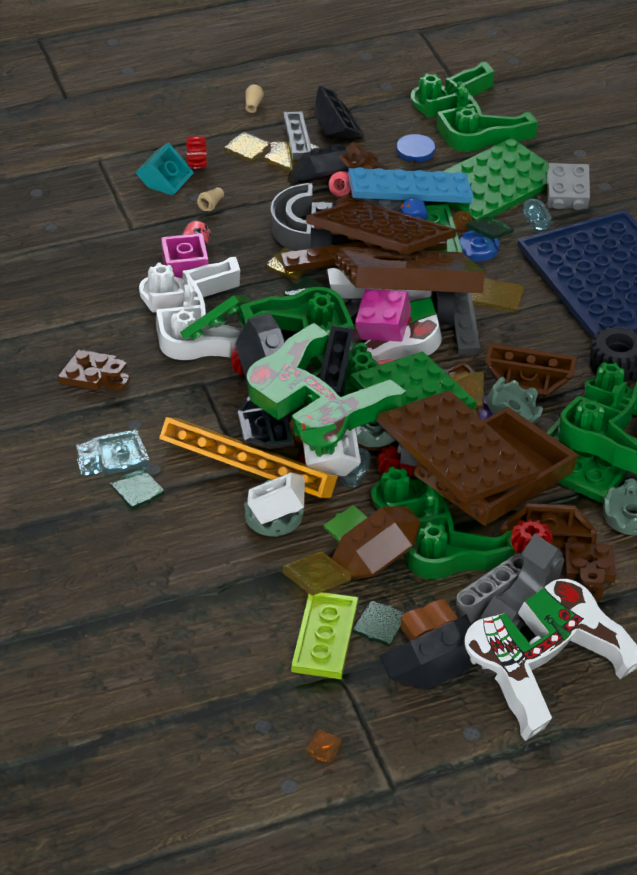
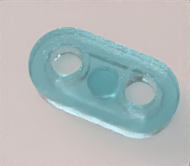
(537, 214)
(357, 475)

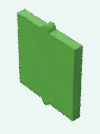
(344, 522)

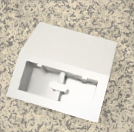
(341, 461)
(277, 497)

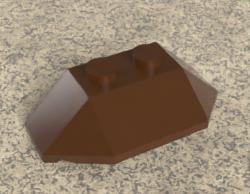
(530, 367)
(563, 520)
(377, 541)

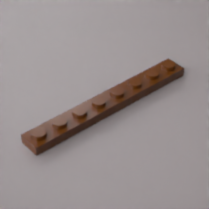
(325, 256)

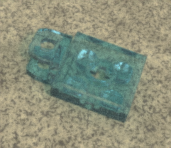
(104, 453)

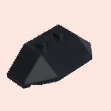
(335, 116)
(319, 164)
(324, 237)
(258, 340)
(263, 429)
(431, 656)

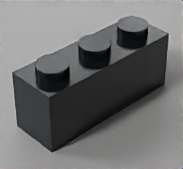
(338, 358)

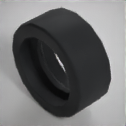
(444, 307)

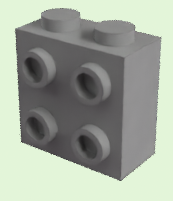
(568, 186)

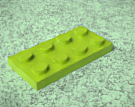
(325, 635)

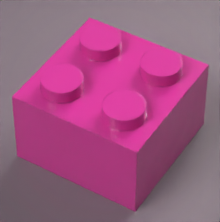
(184, 252)
(383, 315)

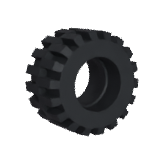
(615, 346)

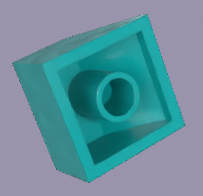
(165, 170)

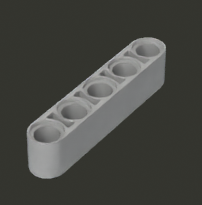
(477, 596)

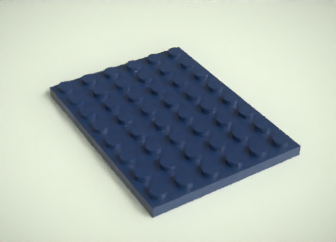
(591, 269)

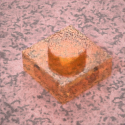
(323, 746)

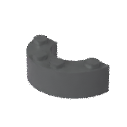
(285, 217)
(540, 567)

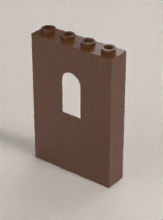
(429, 272)
(539, 448)

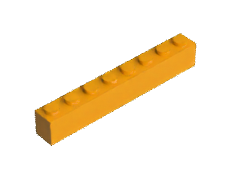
(245, 456)

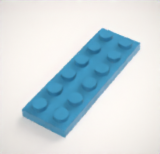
(409, 184)

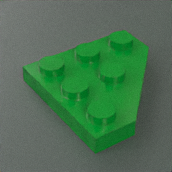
(215, 317)

